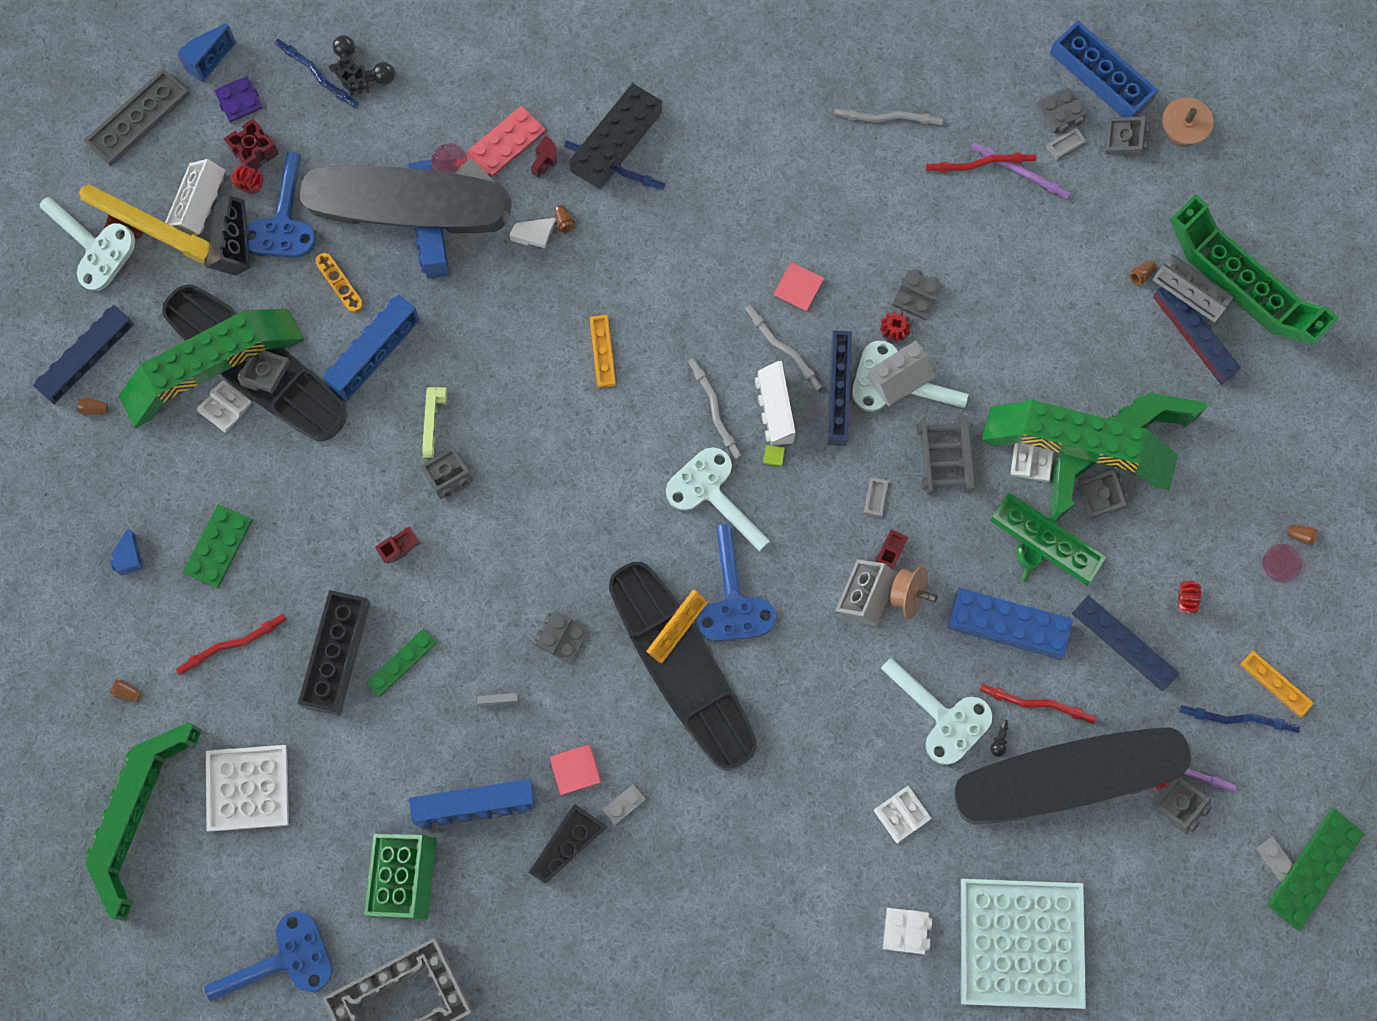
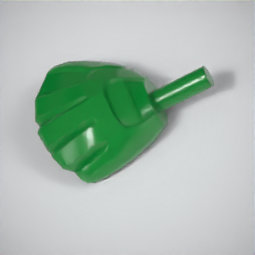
(1028, 559)

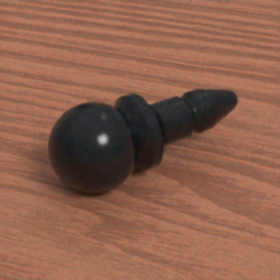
(998, 747)

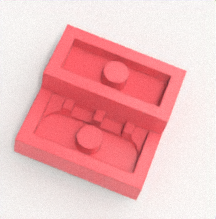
(799, 286)
(575, 769)

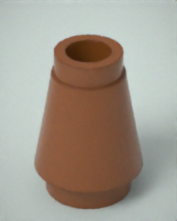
(564, 220)
(1141, 273)
(91, 407)
(1303, 533)
(125, 691)

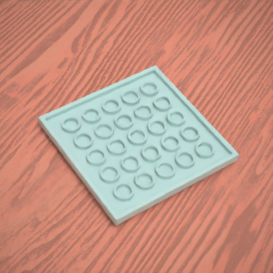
(1022, 944)

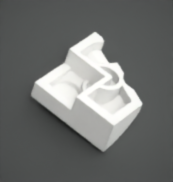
(533, 232)

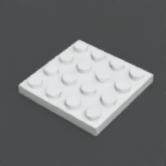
(247, 788)

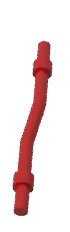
(1016, 158)
(195, 661)
(1000, 694)

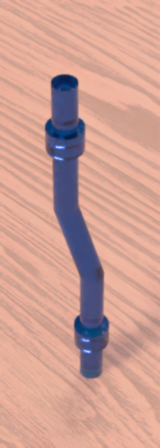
(340, 94)
(645, 180)
(1277, 723)

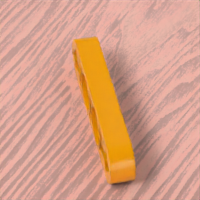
(339, 283)

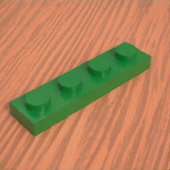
(401, 662)

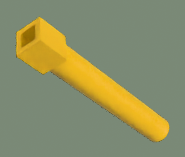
(188, 244)

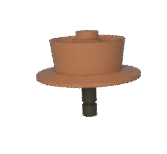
(1187, 121)
(909, 591)

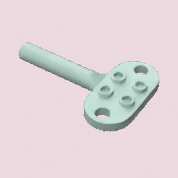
(103, 254)
(864, 389)
(701, 482)
(955, 728)

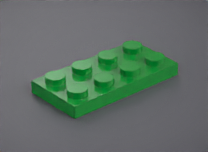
(217, 546)

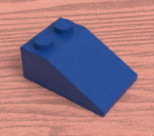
(206, 51)

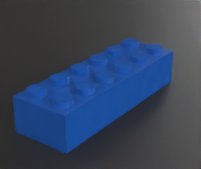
(1103, 71)
(430, 242)
(371, 347)
(1010, 623)
(472, 802)

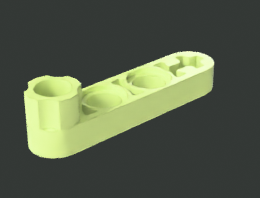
(434, 396)

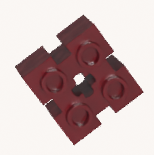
(251, 145)

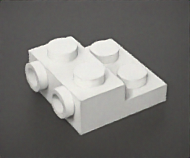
(907, 931)

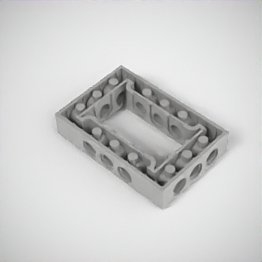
(430, 955)

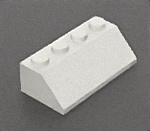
(196, 197)
(776, 405)

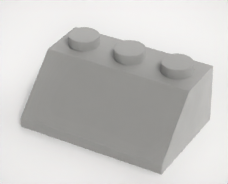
(901, 373)
(867, 592)

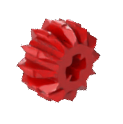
(247, 179)
(896, 320)
(1189, 597)

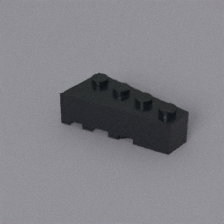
(229, 237)
(568, 841)

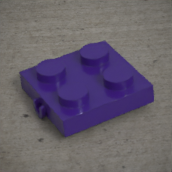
(238, 99)

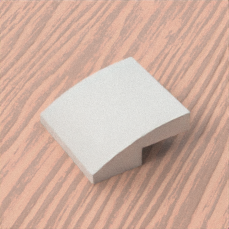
(224, 406)
(1032, 462)
(902, 814)

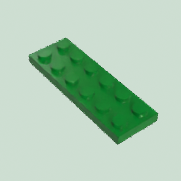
(1048, 539)
(1315, 869)

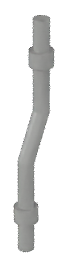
(853, 114)
(808, 372)
(728, 440)

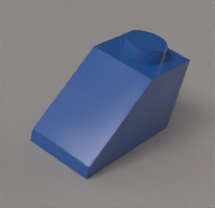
(126, 554)

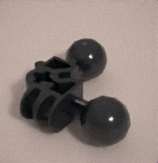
(358, 77)

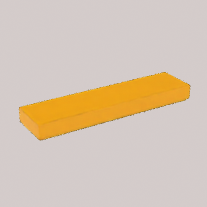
(602, 351)
(677, 626)
(1276, 684)

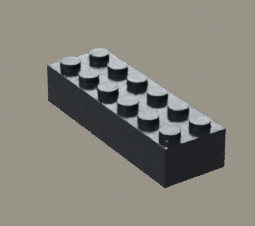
(616, 136)
(334, 653)

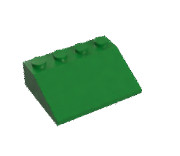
(400, 876)

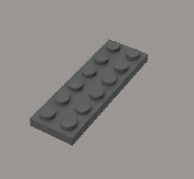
(136, 117)

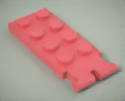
(506, 142)

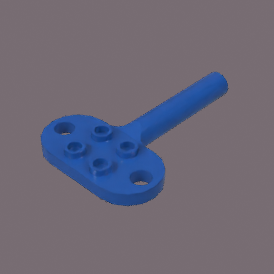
(279, 234)
(735, 615)
(299, 953)

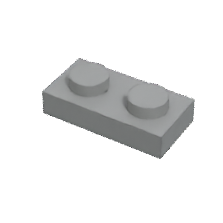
(624, 804)
(1275, 858)

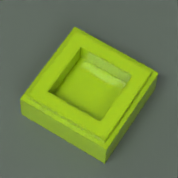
(773, 455)

